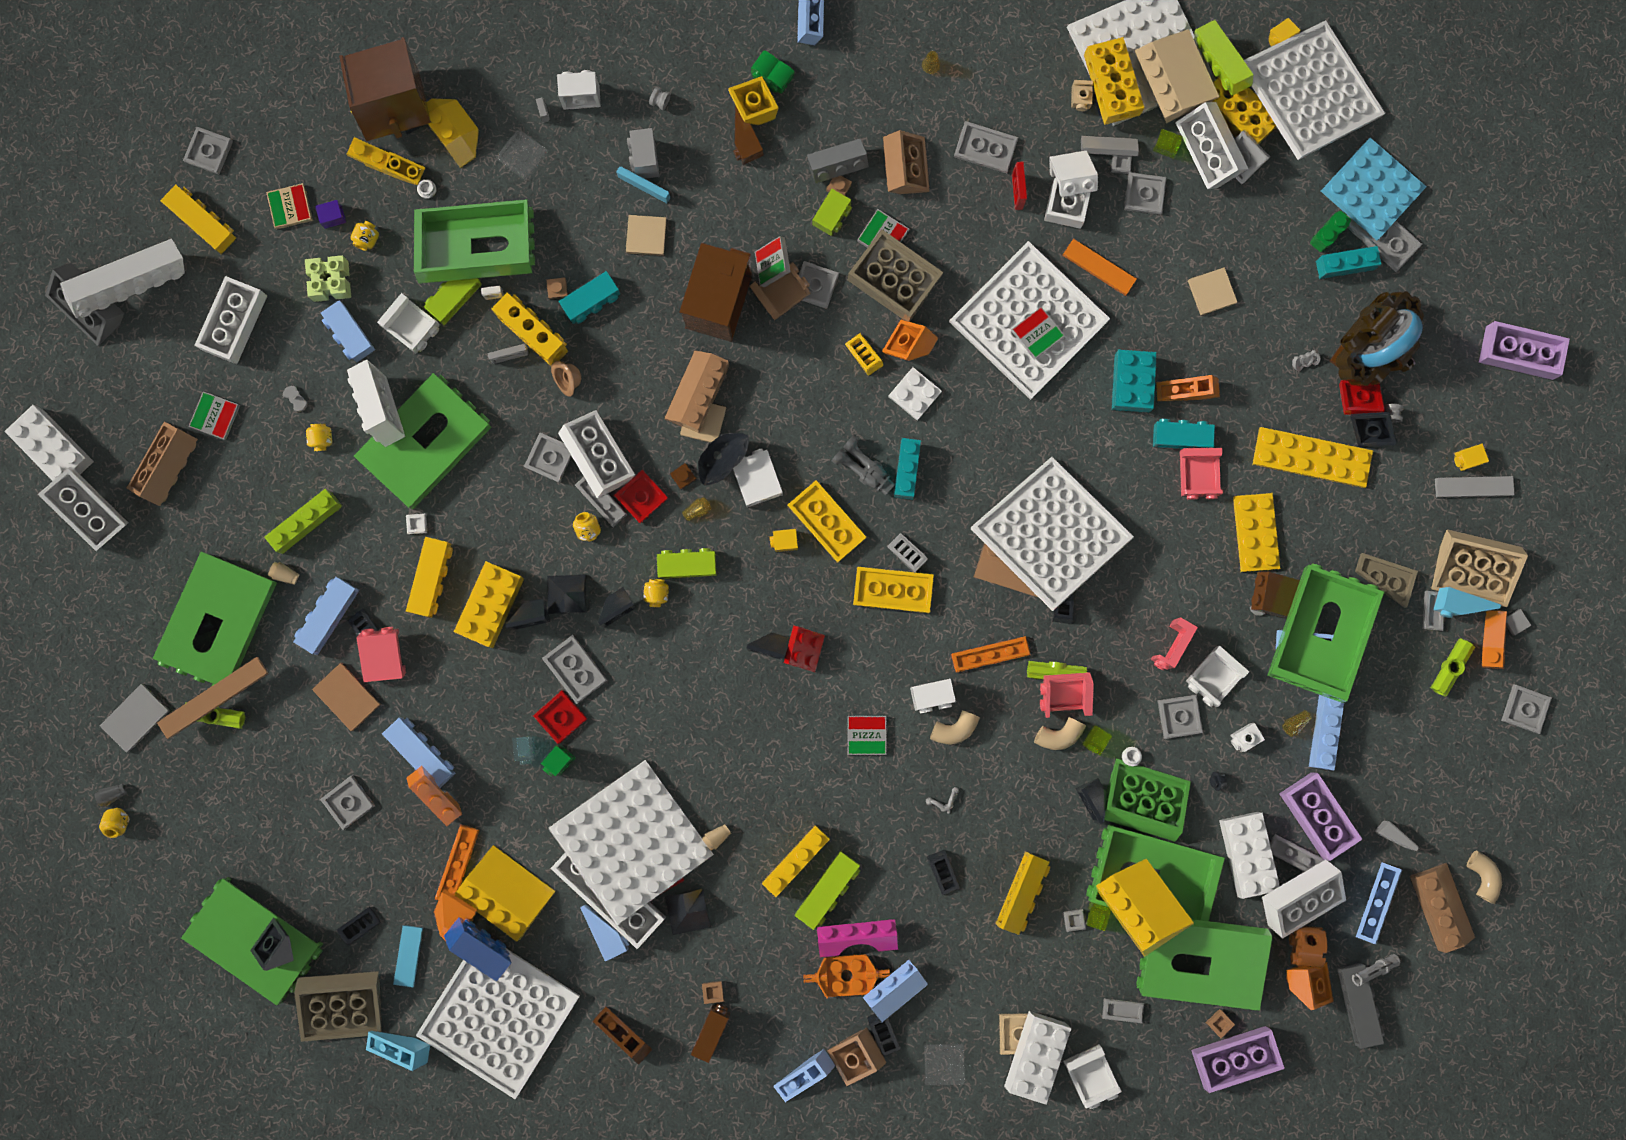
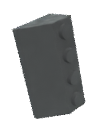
(97, 324)

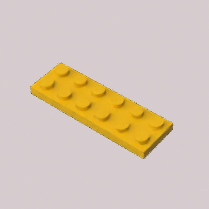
(1312, 457)

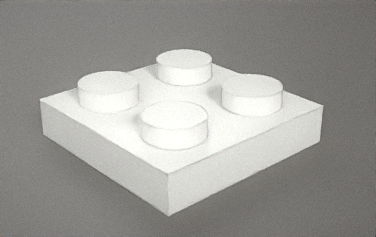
(915, 393)

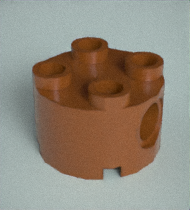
(1308, 946)

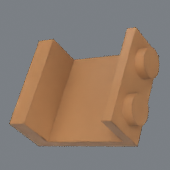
(782, 293)

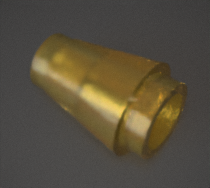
(931, 63)
(696, 509)
(1296, 723)

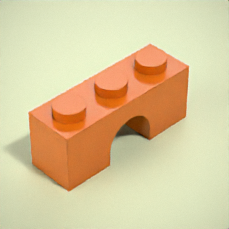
(440, 803)

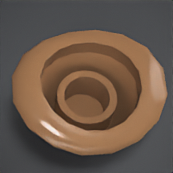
(566, 377)

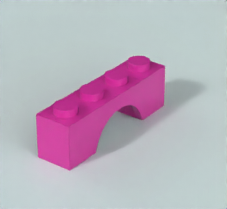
(836, 938)

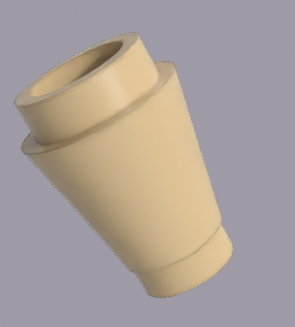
(283, 573)
(716, 837)

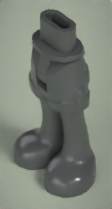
(872, 474)

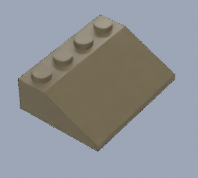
(894, 276)
(338, 1006)

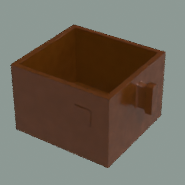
(385, 90)
(716, 291)

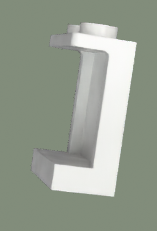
(1074, 173)
(409, 324)
(757, 478)
(1216, 676)
(1092, 1077)

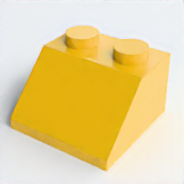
(754, 101)

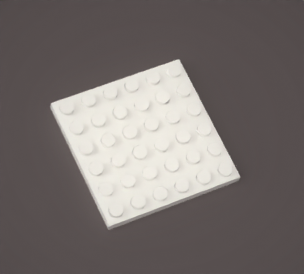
(1139, 24)
(1312, 90)
(1013, 295)
(1052, 533)
(630, 842)
(499, 1025)

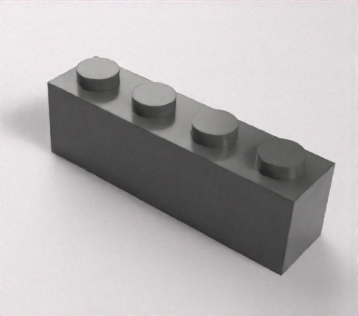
(1361, 1008)

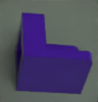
(330, 214)

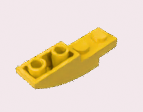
(385, 162)

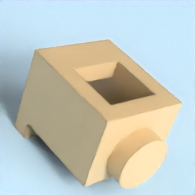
(1081, 87)

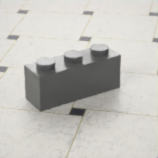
(837, 160)

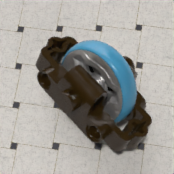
(1381, 339)

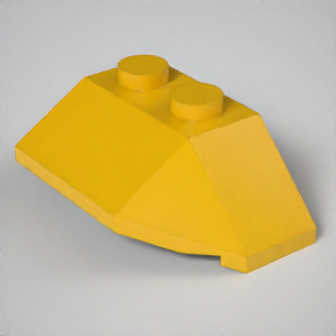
(454, 129)

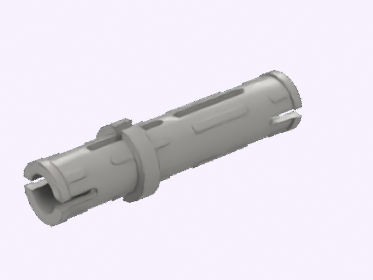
(1380, 967)

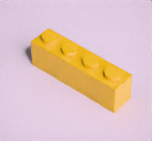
(198, 219)
(428, 577)
(795, 861)

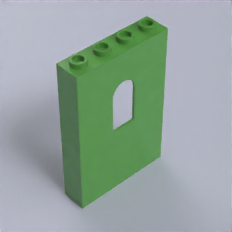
(446, 233)
(408, 467)
(226, 593)
(1312, 661)
(1185, 871)
(1235, 971)

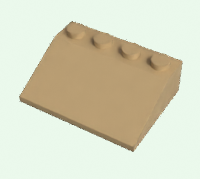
(1176, 74)
(1479, 566)

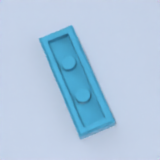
(643, 184)
(408, 956)

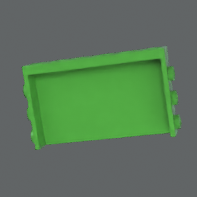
(229, 929)

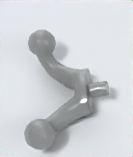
(929, 801)

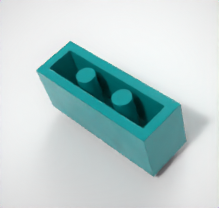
(1348, 262)
(590, 298)
(1183, 434)
(907, 468)

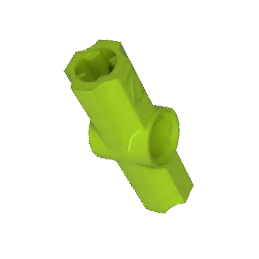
(1459, 657)
(1039, 669)
(225, 718)

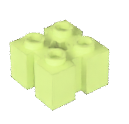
(337, 286)

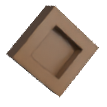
(839, 184)
(557, 288)
(712, 992)
(1220, 1023)

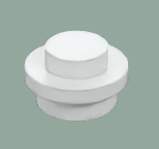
(426, 189)
(1131, 756)

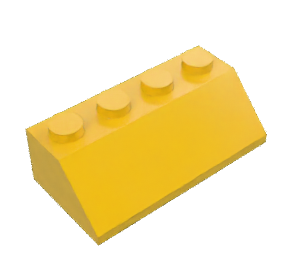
(1022, 893)

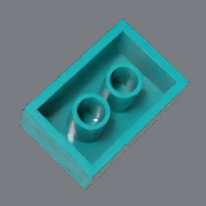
(1134, 381)

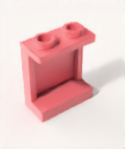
(1200, 472)
(1186, 632)
(380, 654)
(1067, 693)

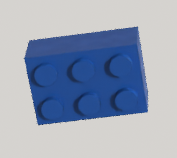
(478, 948)

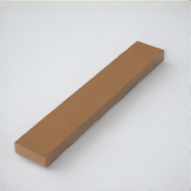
(212, 698)

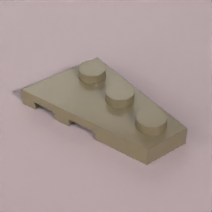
(1389, 577)

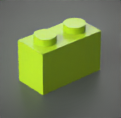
(831, 212)

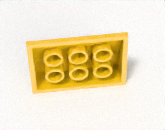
(505, 893)
(1144, 906)

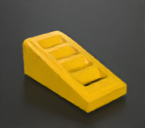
(872, 367)

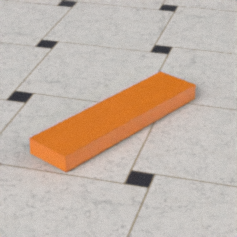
(1099, 267)
(990, 654)
(458, 860)

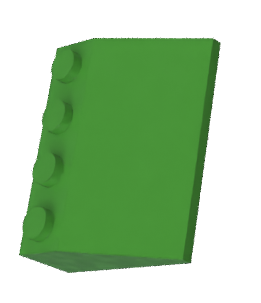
(1147, 800)

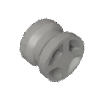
(659, 98)
(1395, 411)

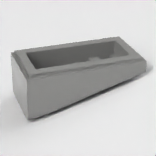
(918, 564)
(1392, 833)

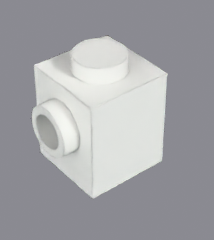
(1246, 737)

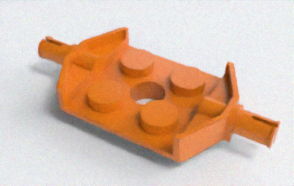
(862, 981)

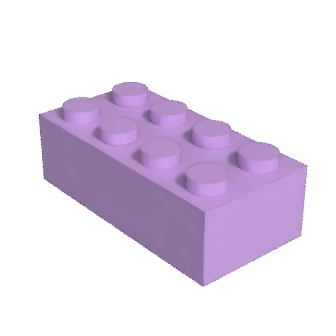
(1524, 350)
(1320, 816)
(1237, 1059)

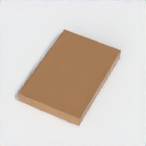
(346, 697)

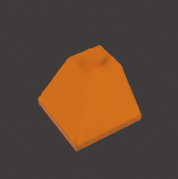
(910, 341)
(449, 909)
(1311, 985)

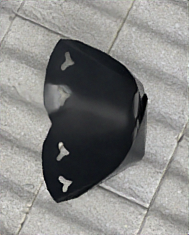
(726, 462)

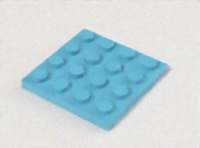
(1373, 189)

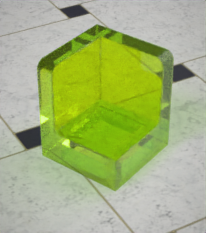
(1168, 143)
(1096, 740)
(1098, 916)

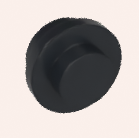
(1218, 781)

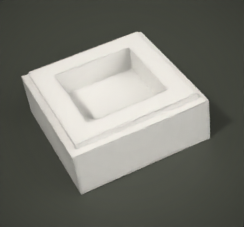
(492, 292)
(416, 524)

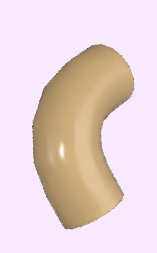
(955, 733)
(1060, 739)
(1490, 876)

